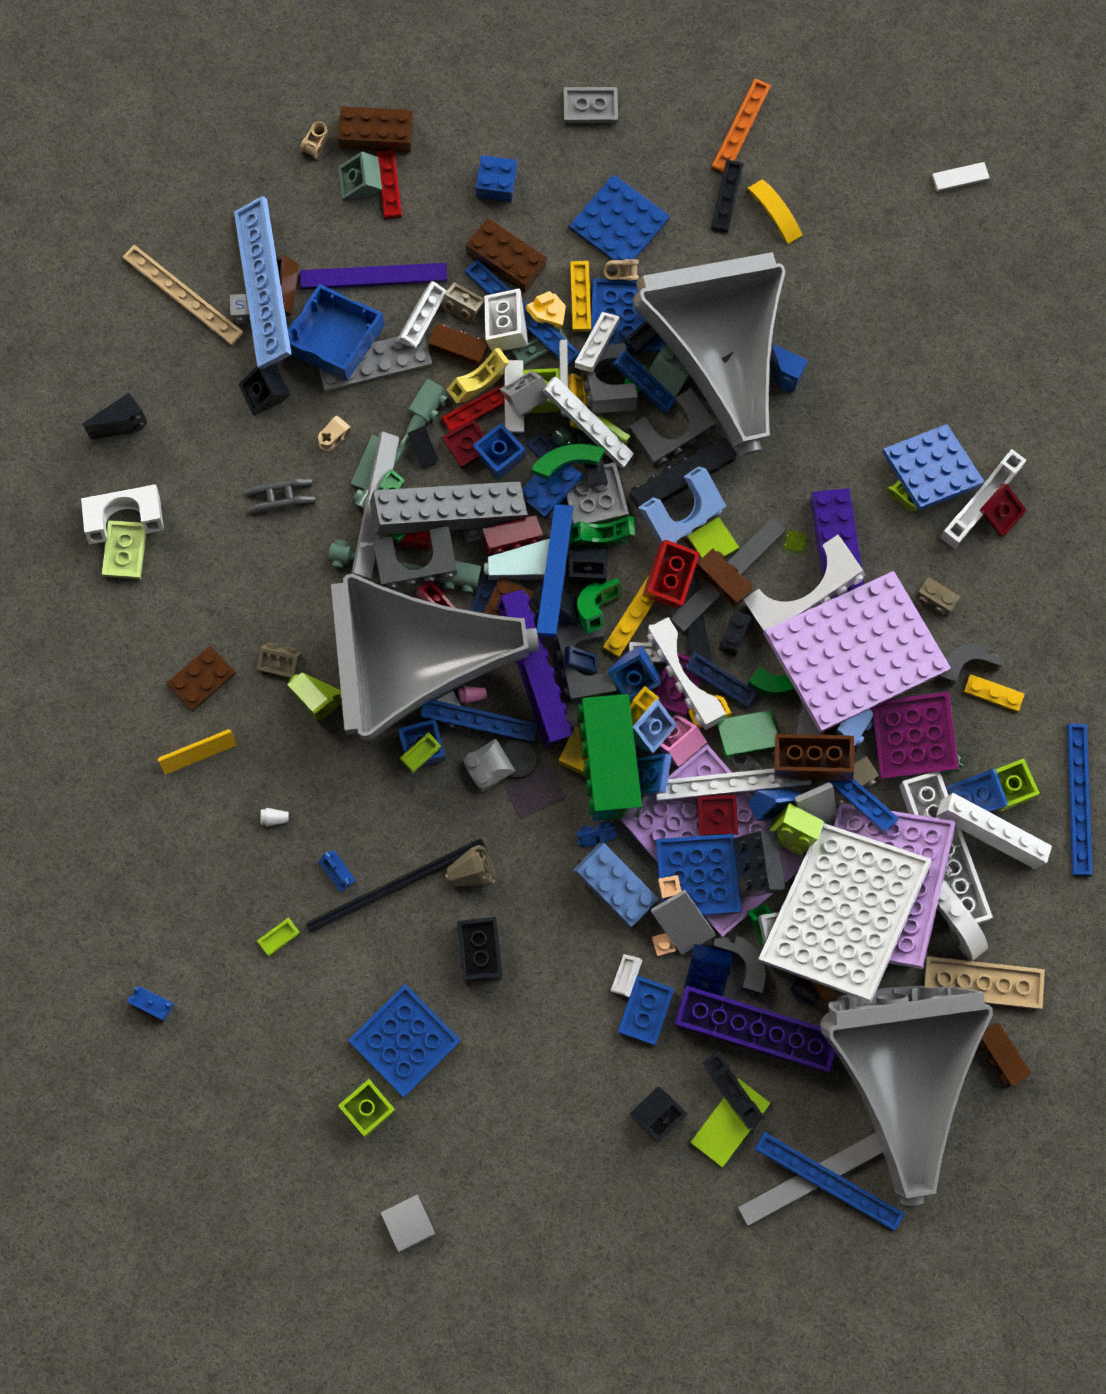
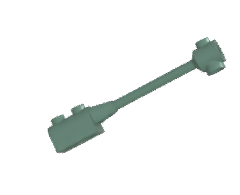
(422, 411)
(466, 577)

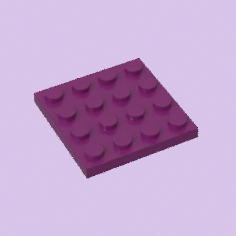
(915, 735)

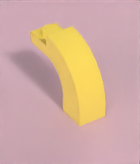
(474, 383)

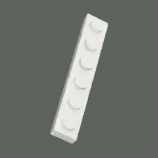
(588, 422)

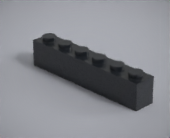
(672, 480)

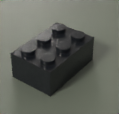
(758, 863)
(479, 949)

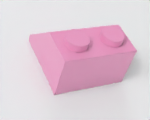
(682, 741)

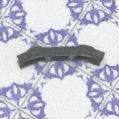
(289, 501)

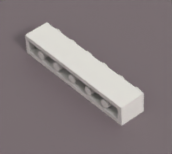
(994, 831)

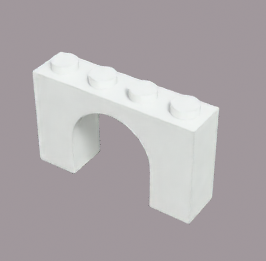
(99, 508)

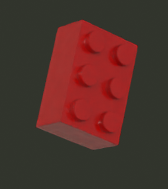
(671, 574)

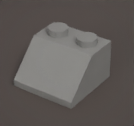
(525, 392)

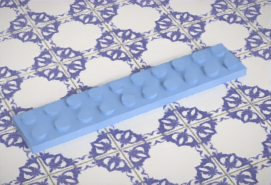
(262, 283)

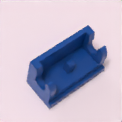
(150, 1003)

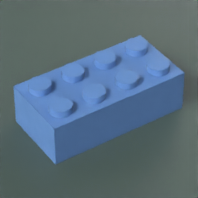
(615, 884)

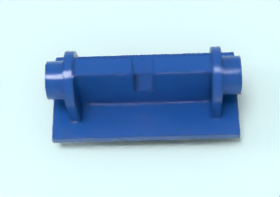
(603, 830)
(336, 870)

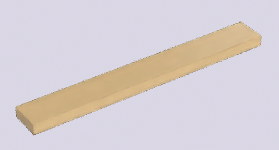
(183, 295)

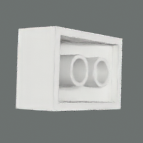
(505, 320)

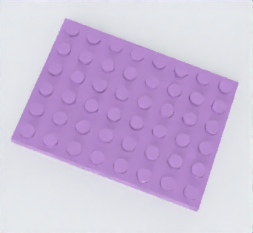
(856, 651)
(680, 819)
(921, 836)

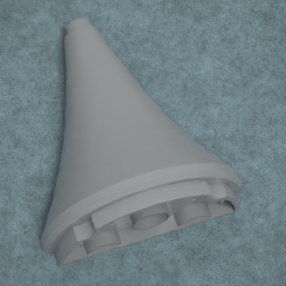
(715, 312)
(410, 650)
(909, 1068)

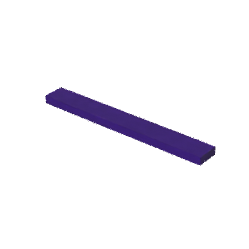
(373, 275)

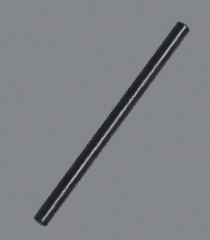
(390, 887)

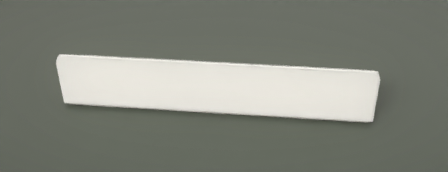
(422, 315)

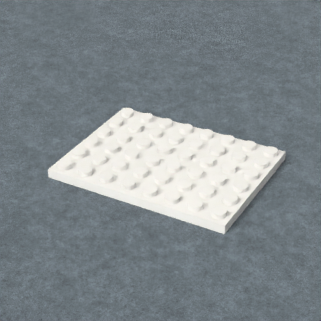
(845, 912)

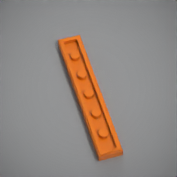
(741, 124)

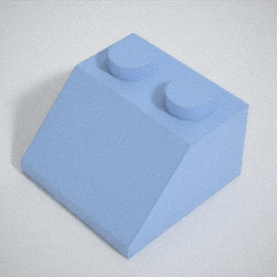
(856, 725)
(653, 727)

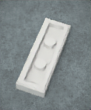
(960, 177)

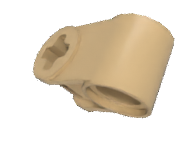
(314, 143)
(623, 269)
(335, 432)

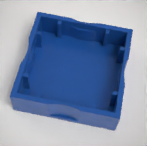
(334, 332)

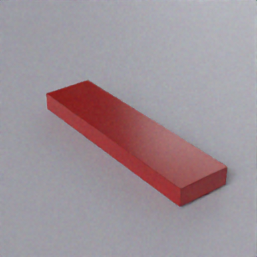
(389, 182)
(475, 409)

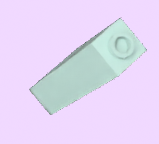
(520, 563)

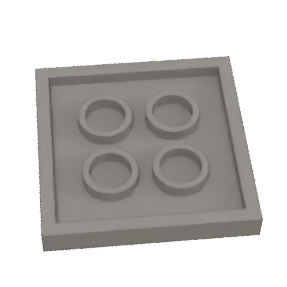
(598, 502)

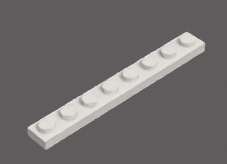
(726, 784)

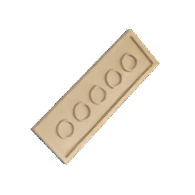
(1000, 983)

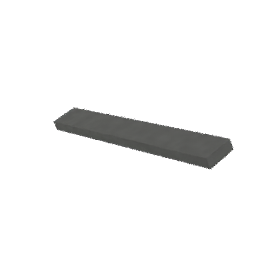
(741, 560)

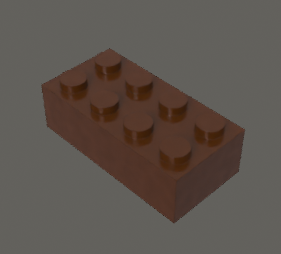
(375, 129)
(506, 255)
(814, 757)

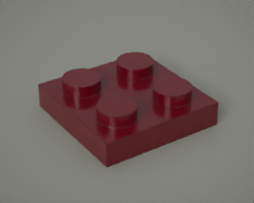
(461, 442)
(1003, 510)
(717, 815)

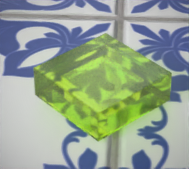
(795, 540)

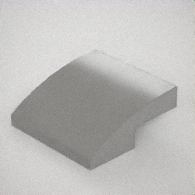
(408, 1223)

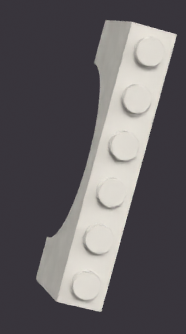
(840, 574)

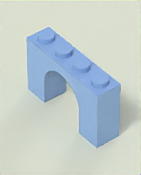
(706, 504)

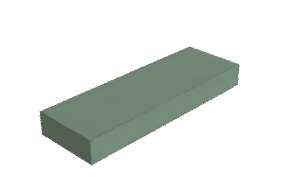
(533, 350)
(363, 473)

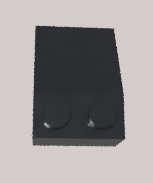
(117, 419)

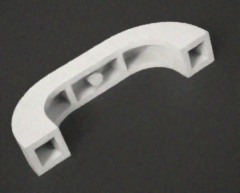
(966, 928)

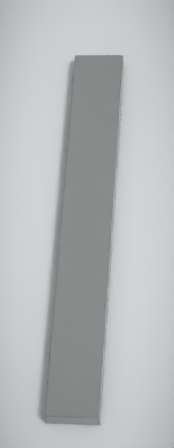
(365, 549)
(798, 1186)

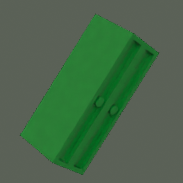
(609, 757)

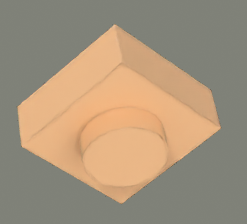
(669, 886)
(663, 944)

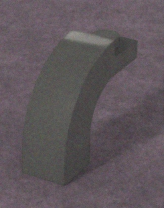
(965, 655)
(748, 954)

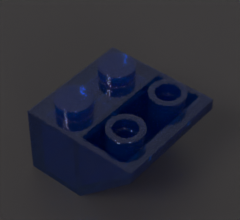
(708, 969)

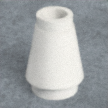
(273, 817)

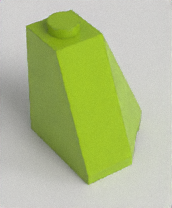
(315, 695)

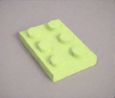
(124, 550)

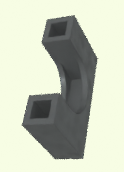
(606, 397)
(660, 449)
(394, 574)
(581, 685)

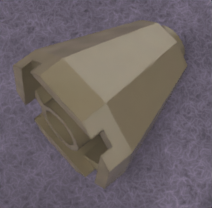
(471, 869)

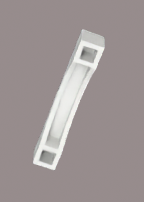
(970, 513)
(706, 707)

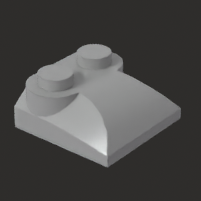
(488, 765)

